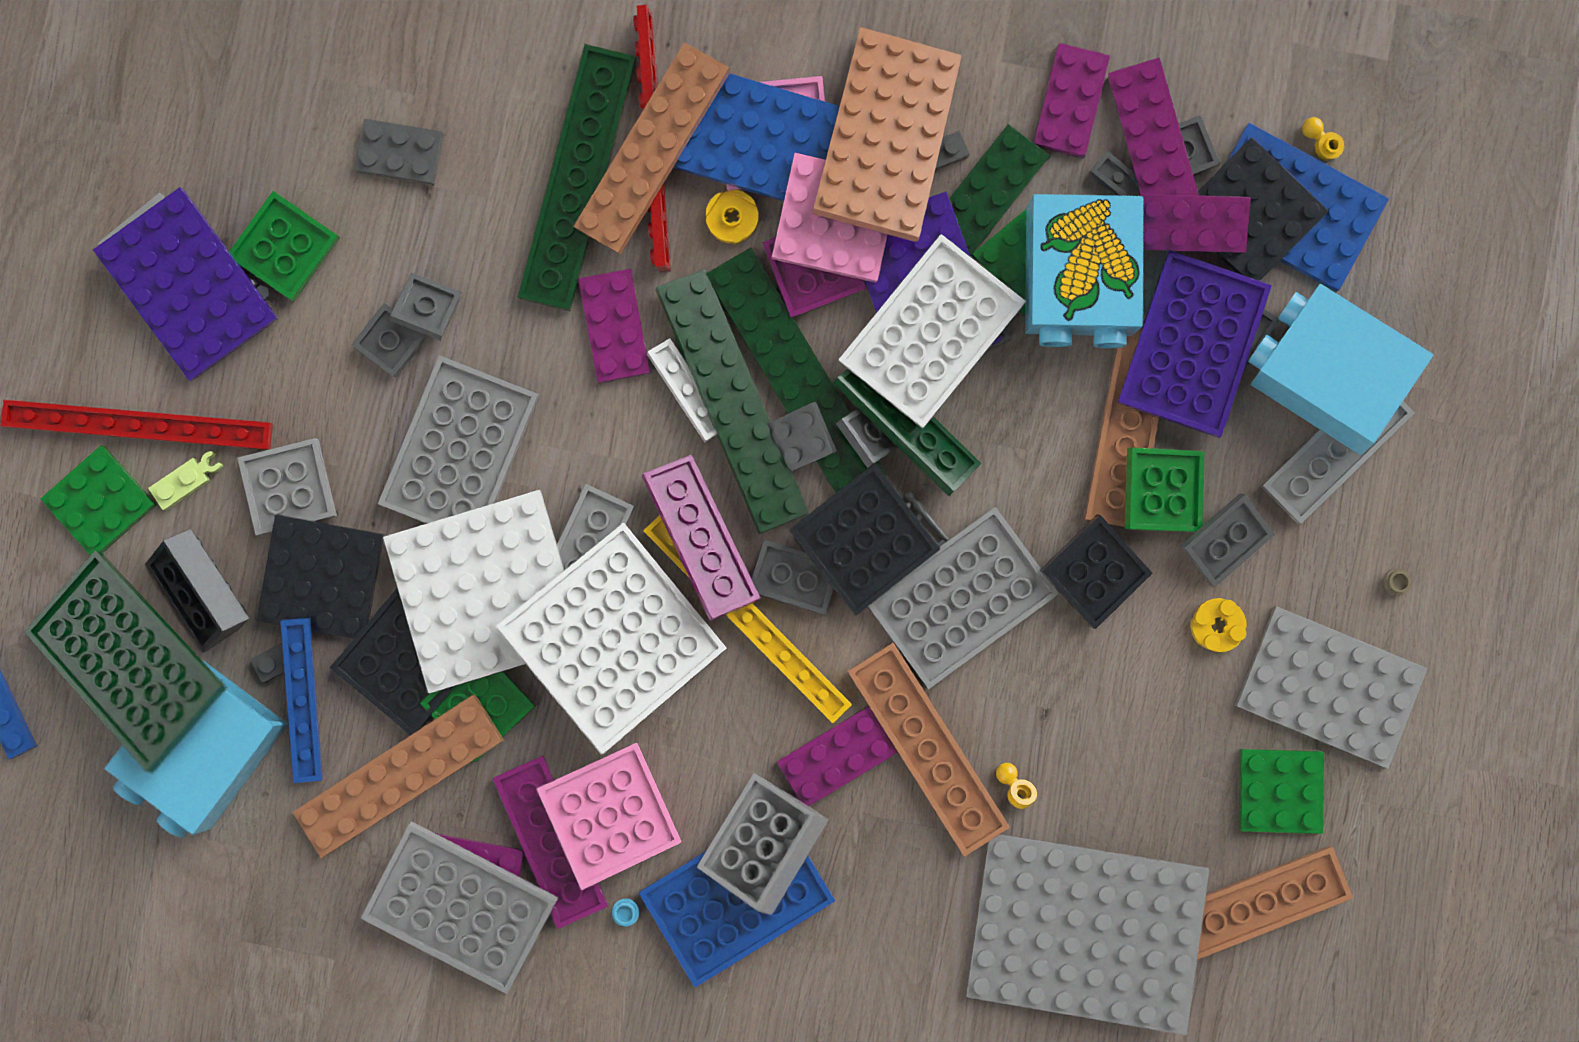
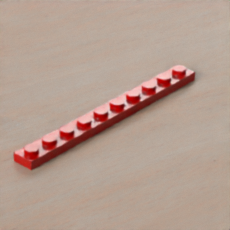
(648, 77)
(136, 424)

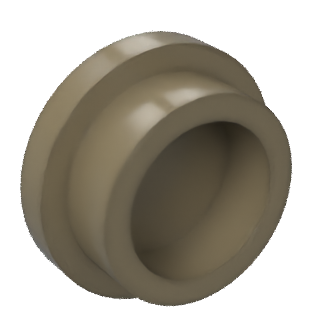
(1397, 582)

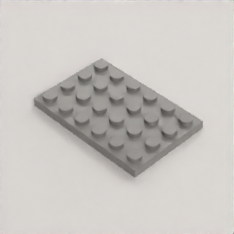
(458, 443)
(963, 598)
(1331, 687)
(459, 907)

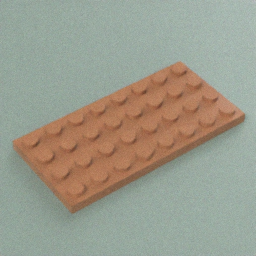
(887, 135)

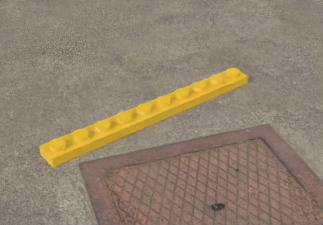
(770, 642)

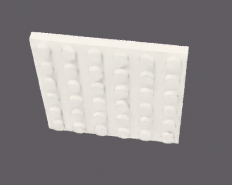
(467, 578)
(611, 638)

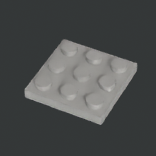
(287, 483)

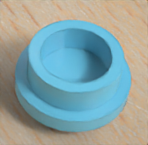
(625, 912)

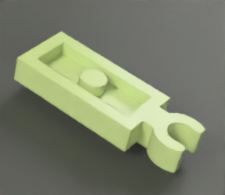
(184, 481)

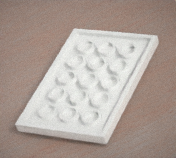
(932, 331)

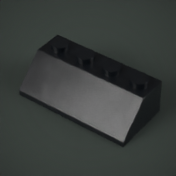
(196, 590)

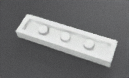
(682, 385)

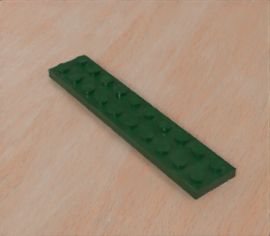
(576, 172)
(785, 356)
(731, 401)

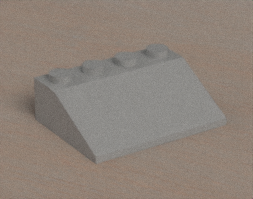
(762, 844)

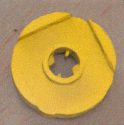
(732, 201)
(1204, 618)

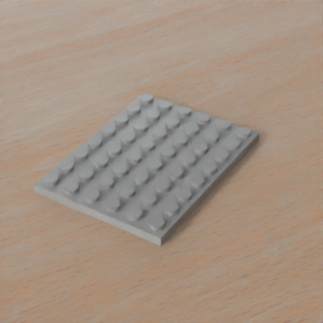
(1088, 933)

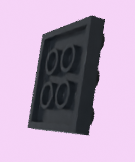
(1096, 571)

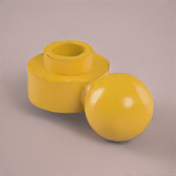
(1313, 128)
(1007, 774)

